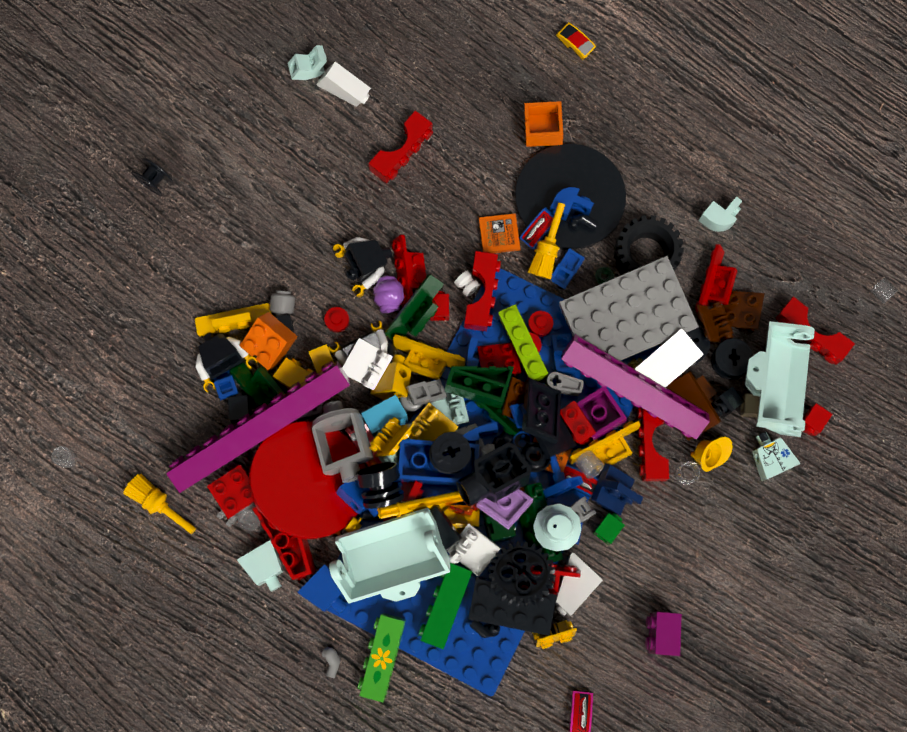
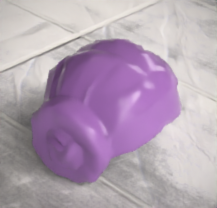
(388, 294)

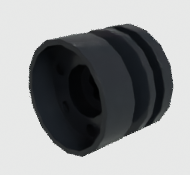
(381, 487)

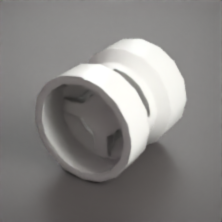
(467, 283)

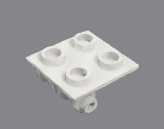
(366, 364)
(473, 550)

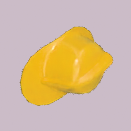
(712, 453)

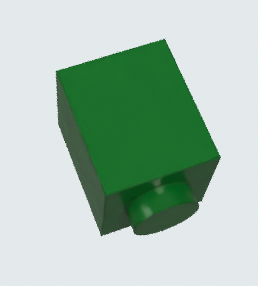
(609, 528)

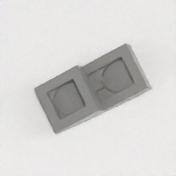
(427, 392)

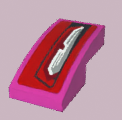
(581, 712)

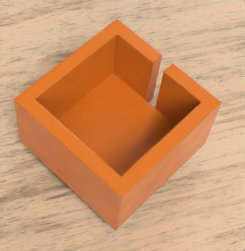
(543, 123)
(268, 340)

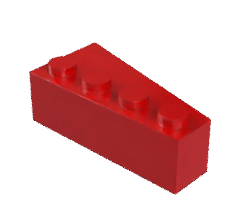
(292, 551)

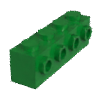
(446, 606)

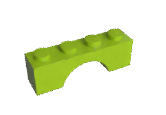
(523, 343)

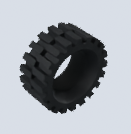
(647, 229)

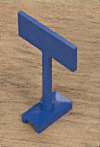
(561, 483)

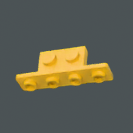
(230, 320)
(426, 359)
(610, 449)

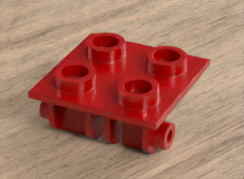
(500, 356)
(232, 491)

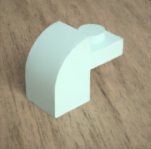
(308, 66)
(718, 218)

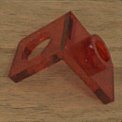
(463, 512)

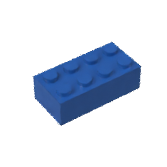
(416, 465)

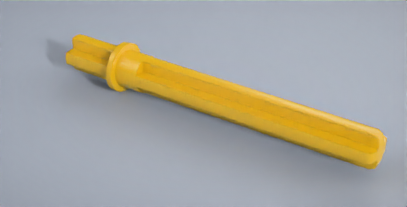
(414, 505)

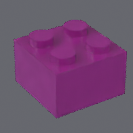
(602, 412)
(664, 633)

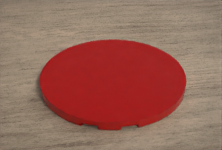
(292, 486)

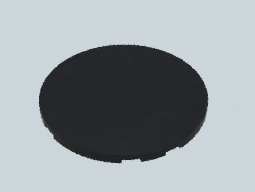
(579, 168)

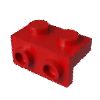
(578, 423)

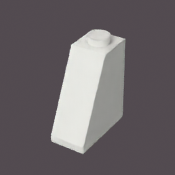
(344, 85)
(575, 590)

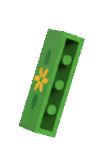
(382, 657)

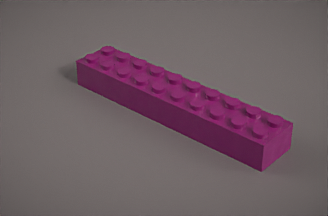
(257, 427)

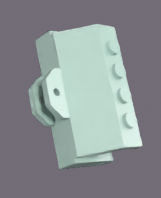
(781, 378)
(390, 558)

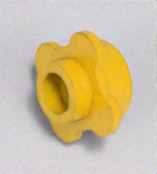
(353, 525)

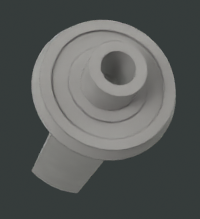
(336, 419)

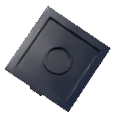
(614, 490)

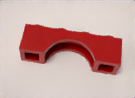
(386, 164)
(478, 313)
(832, 347)
(653, 466)

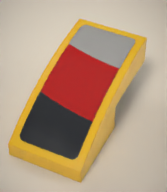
(577, 40)

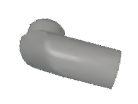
(333, 660)

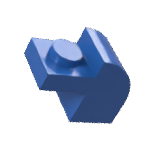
(570, 198)

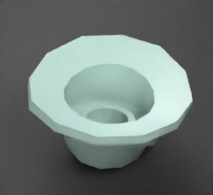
(565, 533)

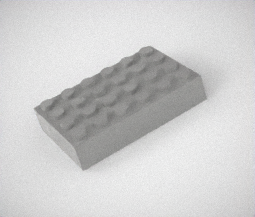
(631, 311)

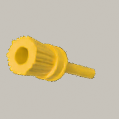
(547, 249)
(153, 500)

